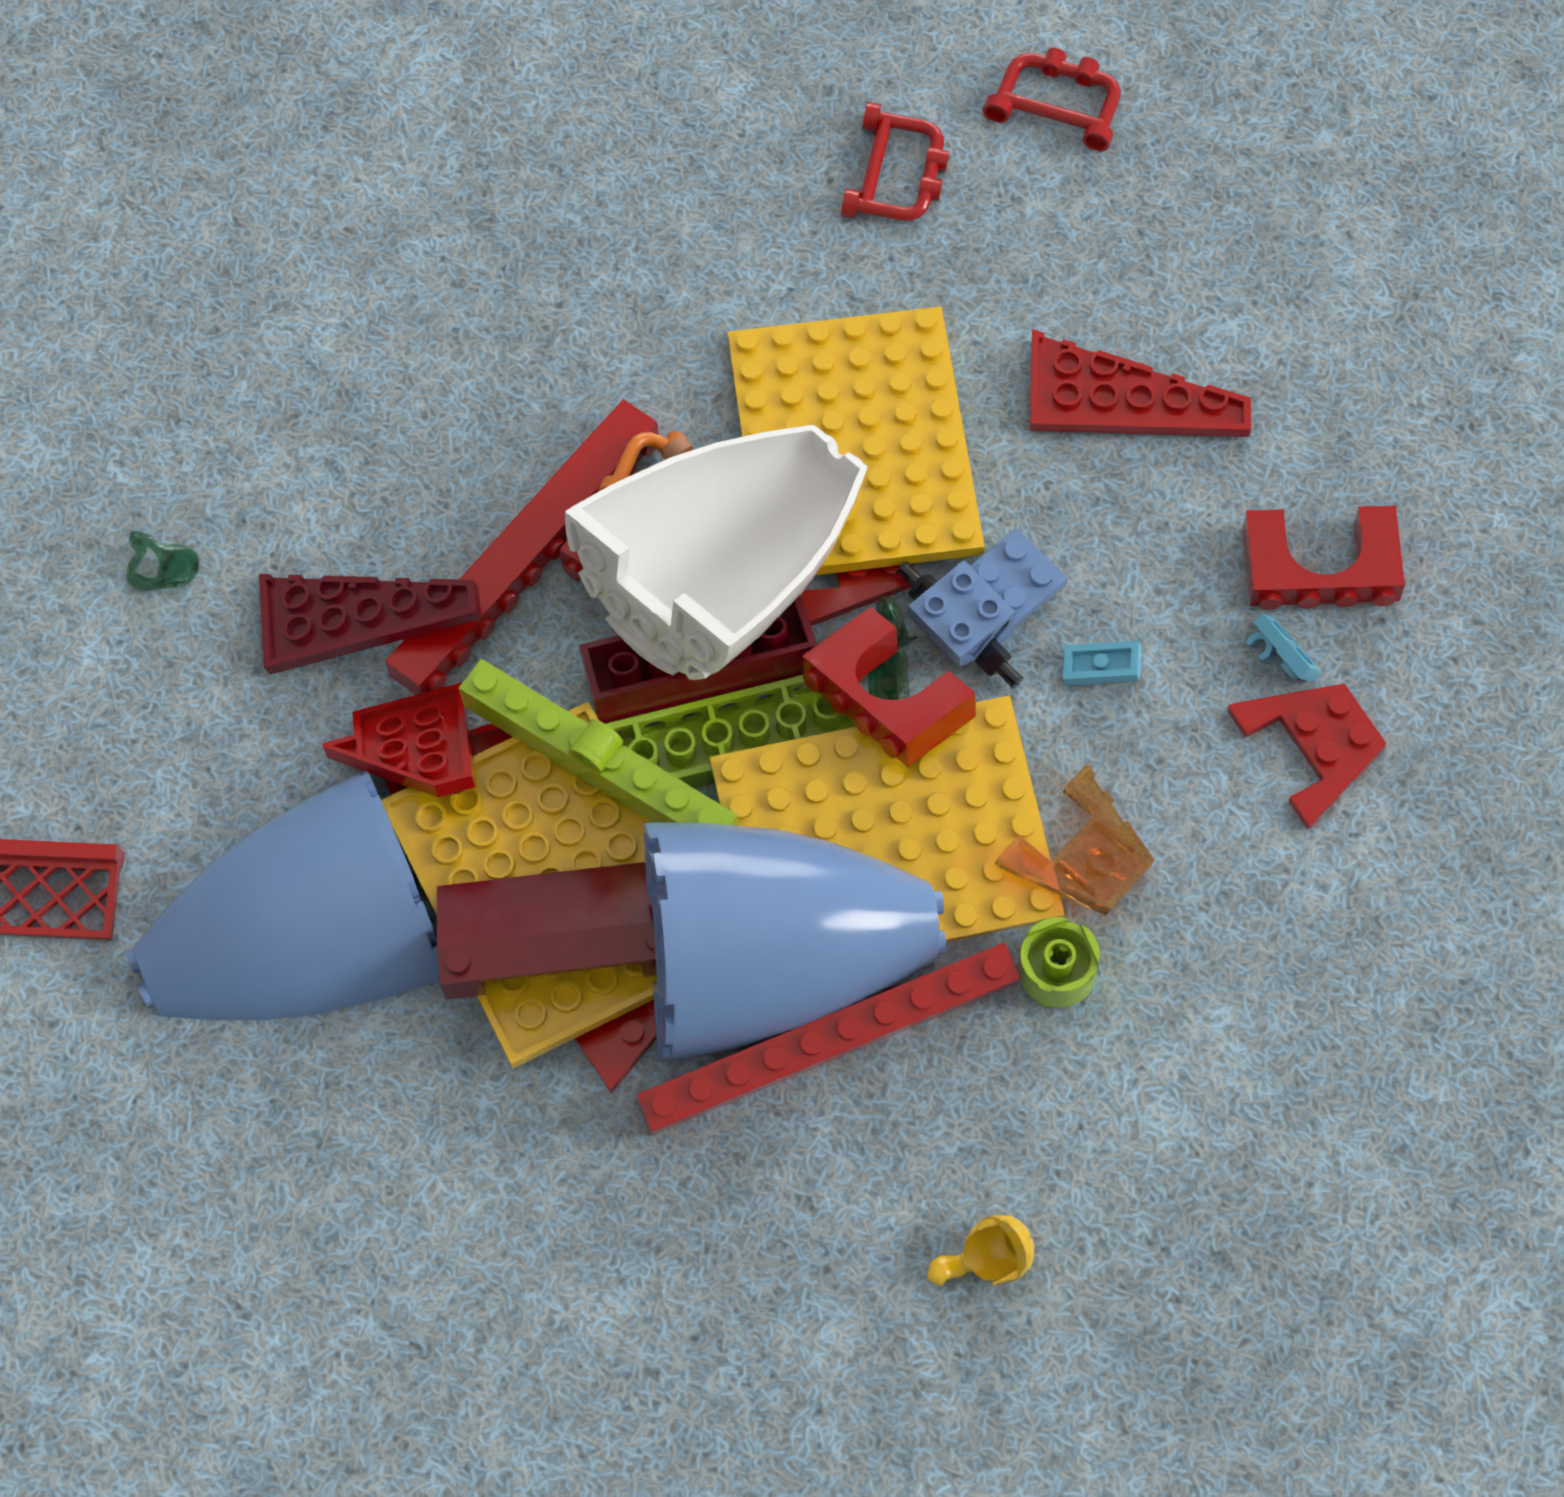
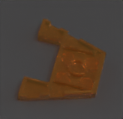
(1096, 863)

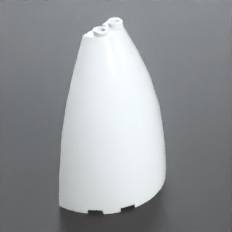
(713, 543)

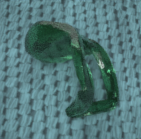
(176, 563)

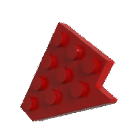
(413, 742)

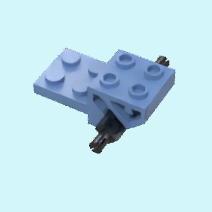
(983, 602)

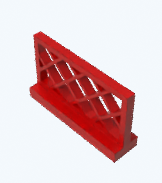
(54, 857)

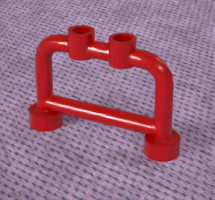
(1086, 73)
(929, 188)

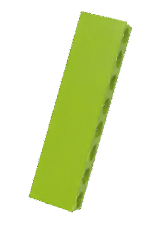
(686, 743)

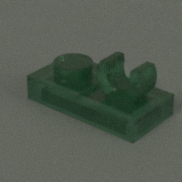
(890, 678)

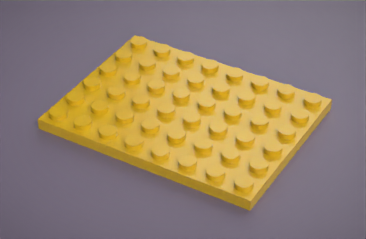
(893, 402)
(932, 819)
(517, 823)

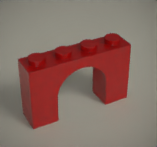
(1279, 580)
(903, 726)

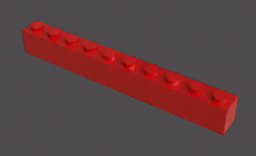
(521, 551)
(827, 1039)

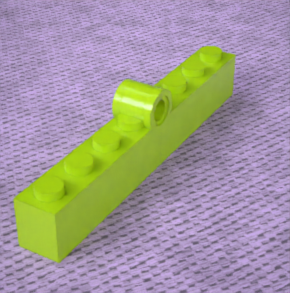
(586, 750)

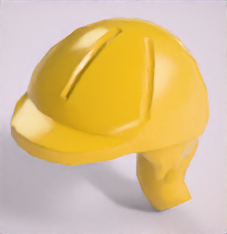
(994, 1250)

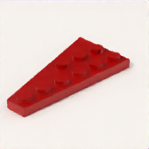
(1117, 395)

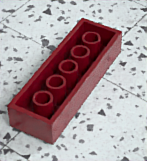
(629, 686)

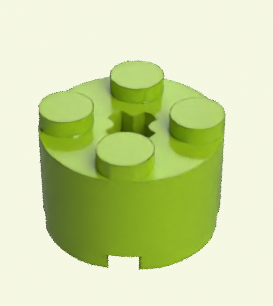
(1074, 950)

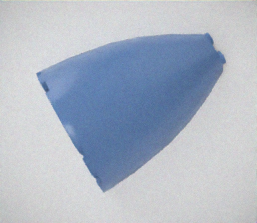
(294, 919)
(773, 932)

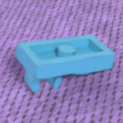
(1277, 639)
(1102, 663)

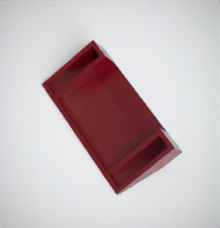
(543, 926)

